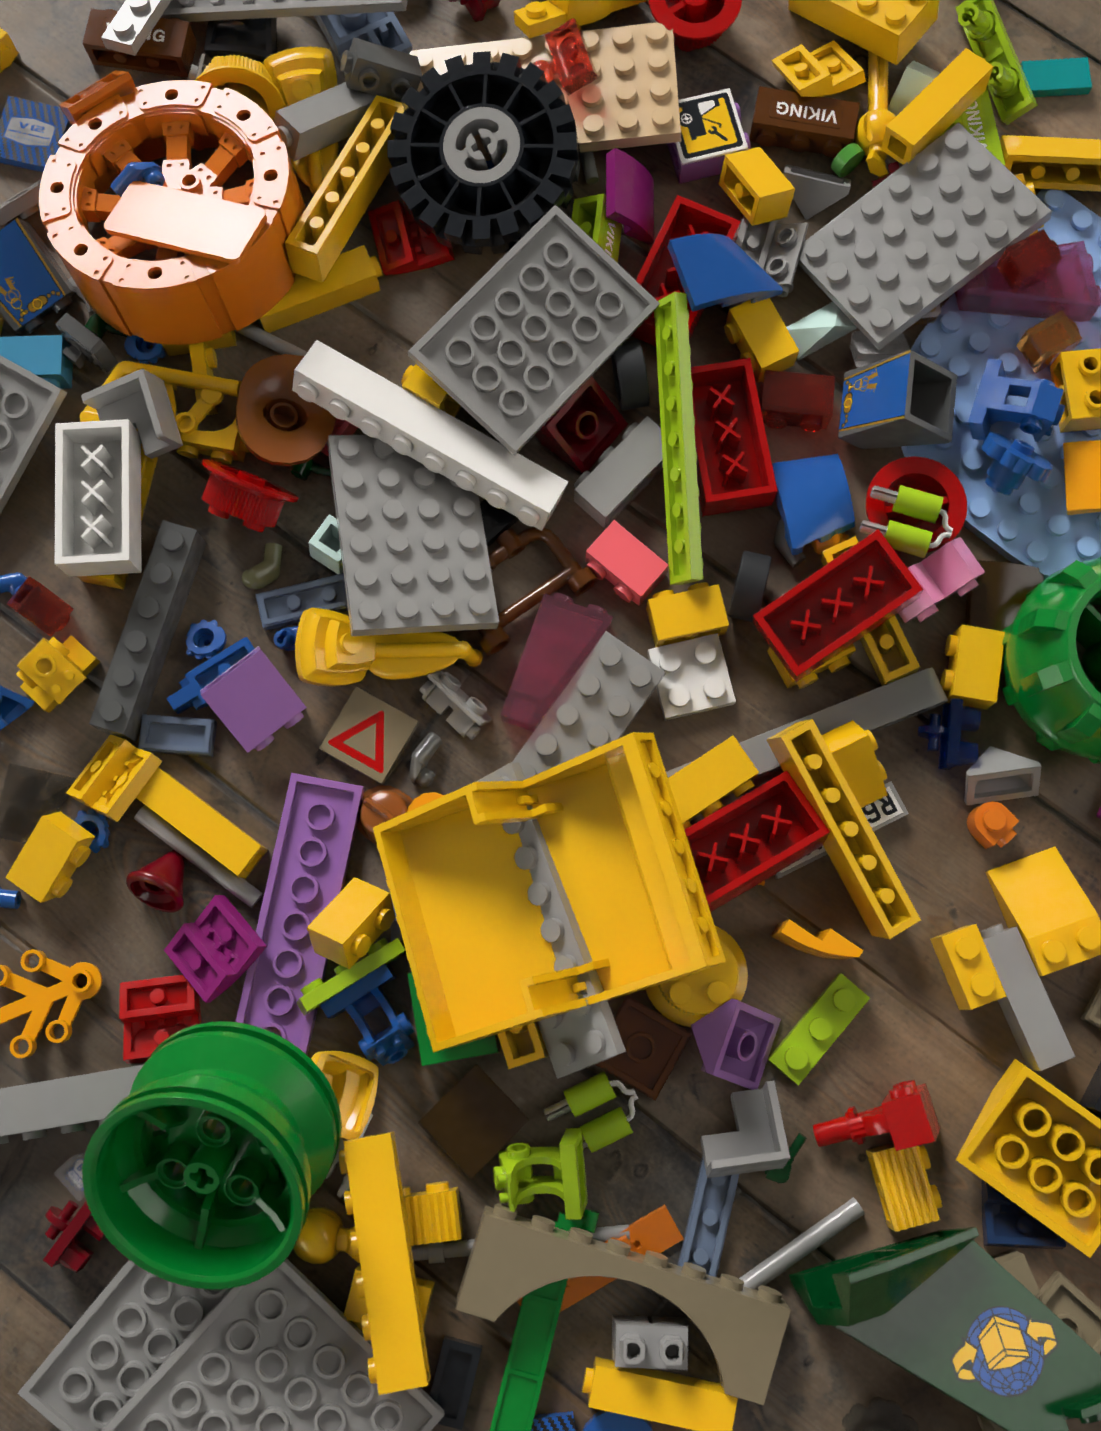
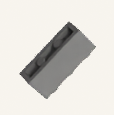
(621, 473)

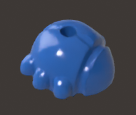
(139, 349)
(201, 635)
(91, 820)

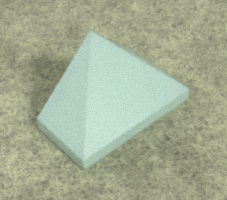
(820, 329)

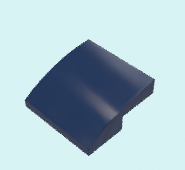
(1011, 1226)

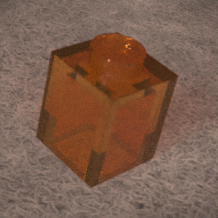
(1047, 339)

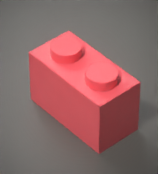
(625, 563)

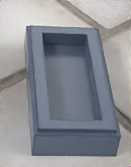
(177, 735)

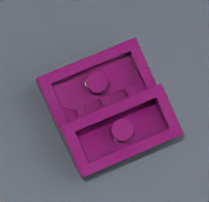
(630, 195)
(215, 948)

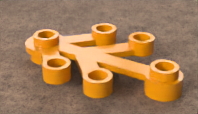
(41, 998)

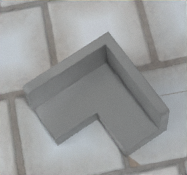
(145, 403)
(759, 1137)

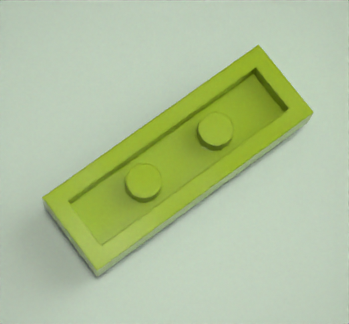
(319, 992)
(818, 1028)

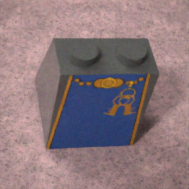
(29, 278)
(898, 403)

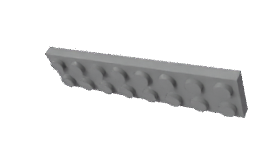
(590, 1032)

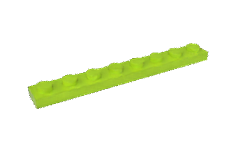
(678, 440)

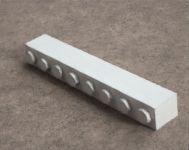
(428, 435)

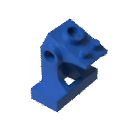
(990, 404)
(361, 999)

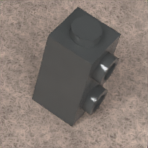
(380, 70)

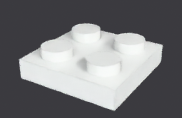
(694, 677)

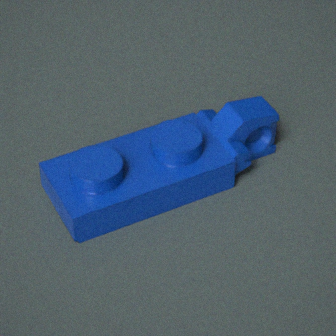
(205, 674)

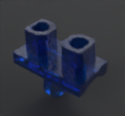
(954, 719)

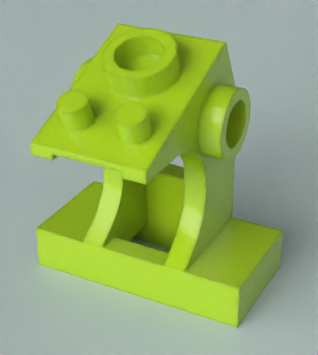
(519, 1185)

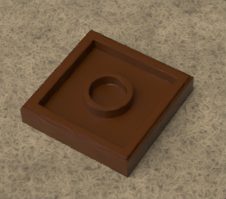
(651, 1048)

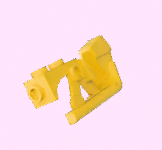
(222, 444)

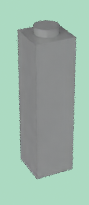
(321, 119)
(1027, 1002)

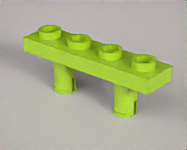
(990, 41)

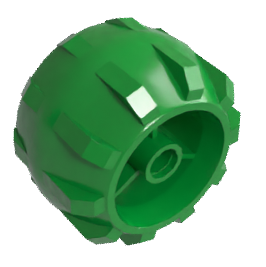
(1043, 661)

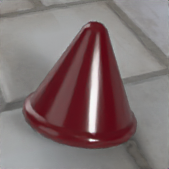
(160, 883)

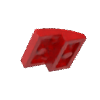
(402, 243)
(154, 1012)

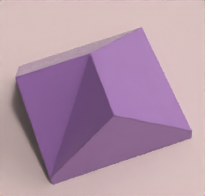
(736, 1042)

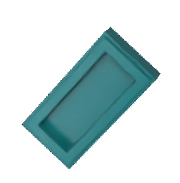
(1058, 76)

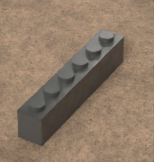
(148, 631)

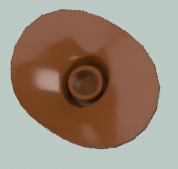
(276, 420)

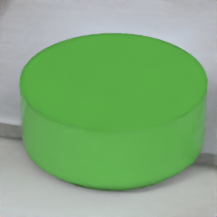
(847, 159)

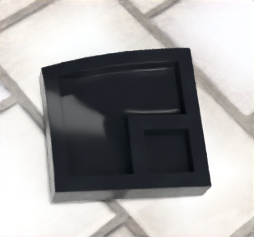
(242, 37)

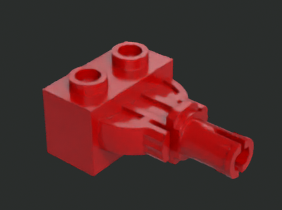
(904, 1113)

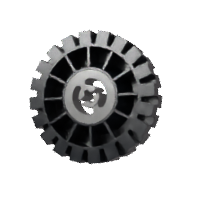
(452, 187)

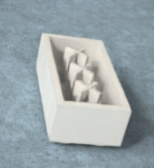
(97, 498)

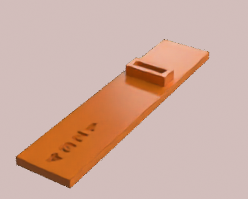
(652, 1232)

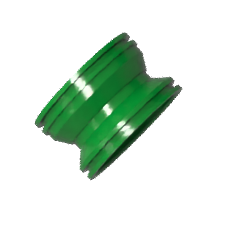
(234, 1159)

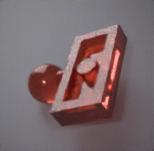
(570, 58)

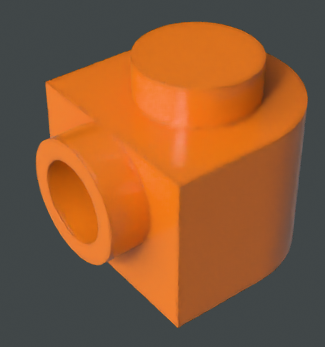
(992, 824)

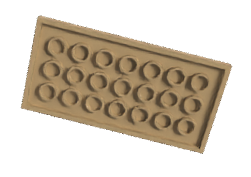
(623, 108)

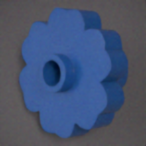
(1012, 463)

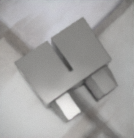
(650, 1345)

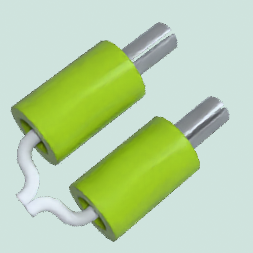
(913, 504)
(588, 1096)

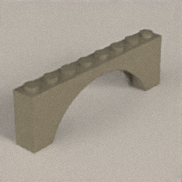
(524, 1254)

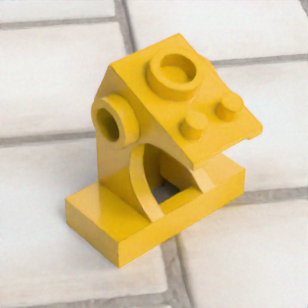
(54, 670)

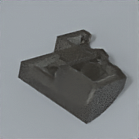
(28, 797)

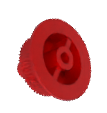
(695, 21)
(925, 476)
(244, 496)

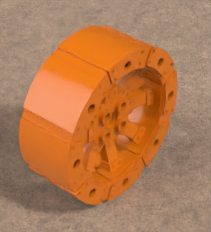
(175, 295)

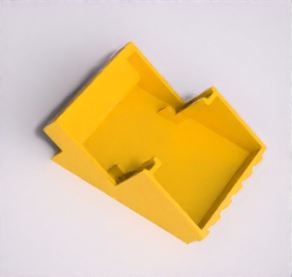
(468, 907)

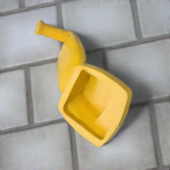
(299, 75)
(333, 658)
(354, 1086)

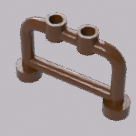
(573, 575)

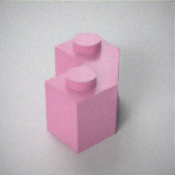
(940, 576)

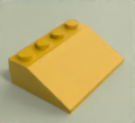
(1040, 1155)

